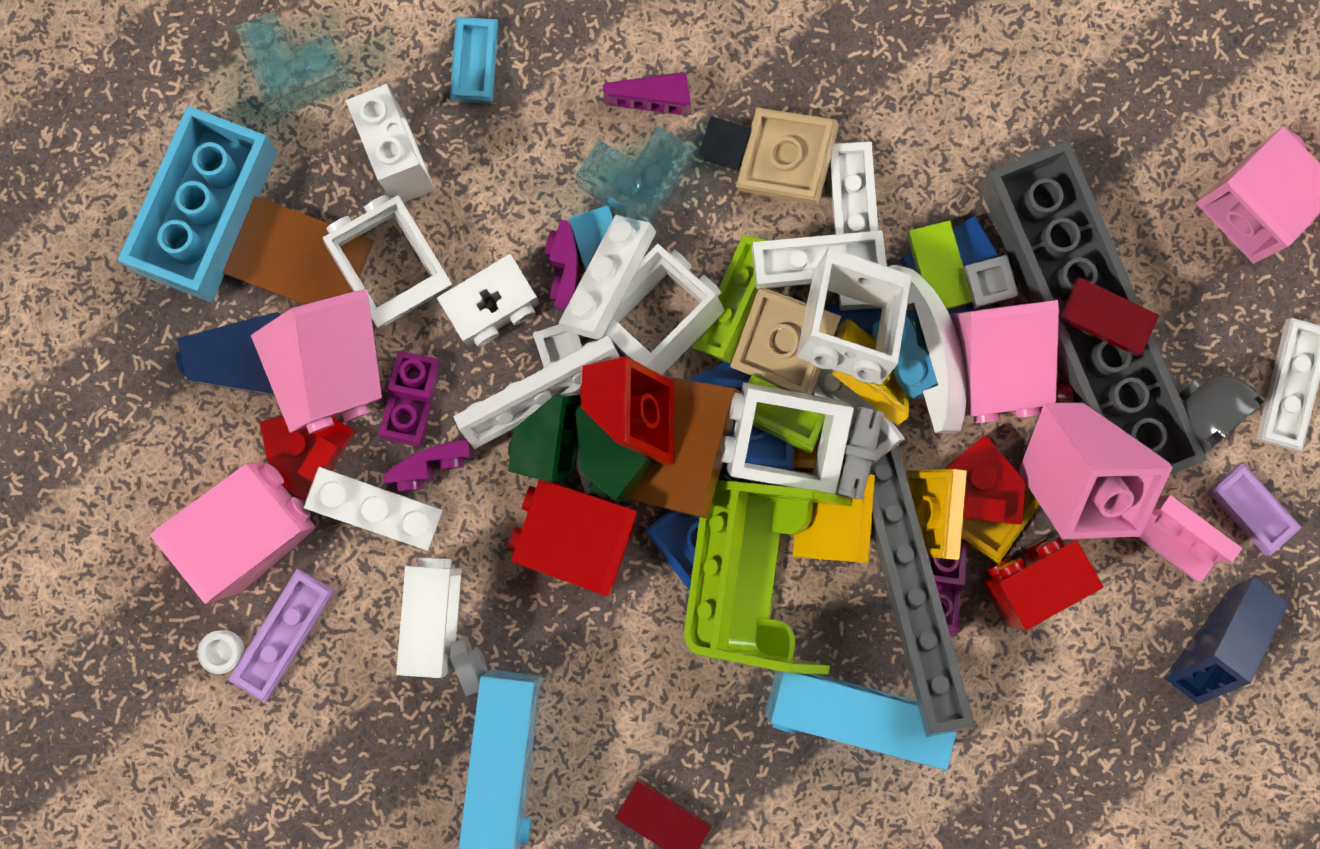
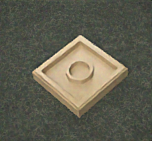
(787, 155)
(772, 342)

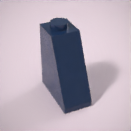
(226, 357)
(1229, 643)

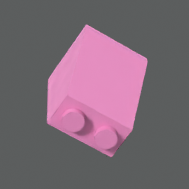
(1267, 196)
(1009, 358)
(321, 361)
(1091, 474)
(234, 532)

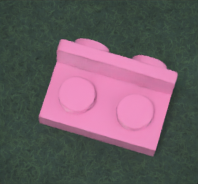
(1186, 538)

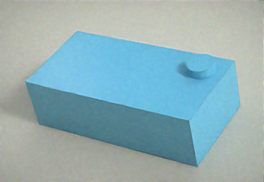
(198, 203)
(855, 717)
(500, 762)

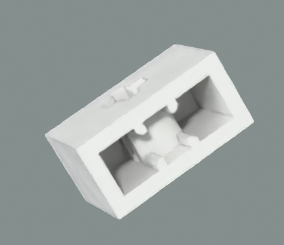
(466, 302)

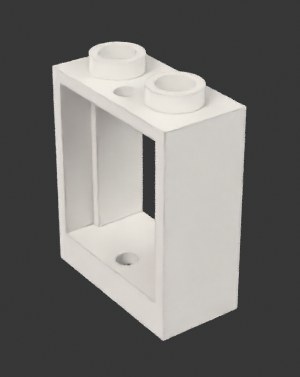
(390, 144)
(378, 212)
(649, 273)
(881, 288)
(830, 449)
(428, 618)

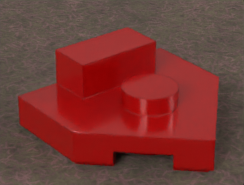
(300, 454)
(992, 485)

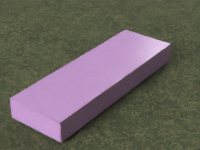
(281, 635)

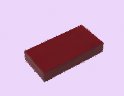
(1108, 316)
(661, 819)

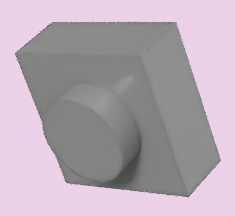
(991, 282)
(467, 664)

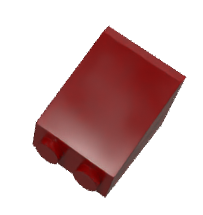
(572, 536)

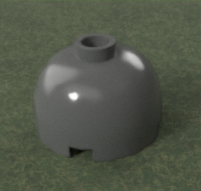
(1218, 407)

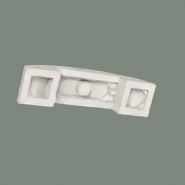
(948, 399)

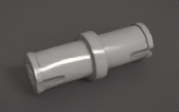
(860, 453)

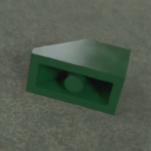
(547, 441)
(608, 465)

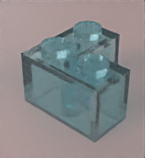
(290, 74)
(639, 187)

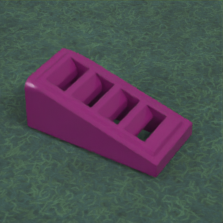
(656, 93)

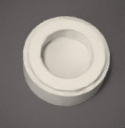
(220, 651)

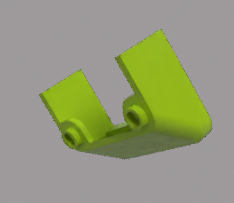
(737, 574)

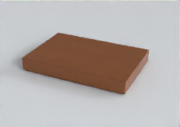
(288, 256)
(699, 438)

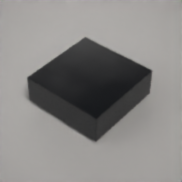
(724, 143)

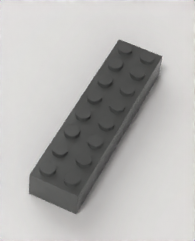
(1052, 240)

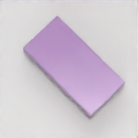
(1254, 509)

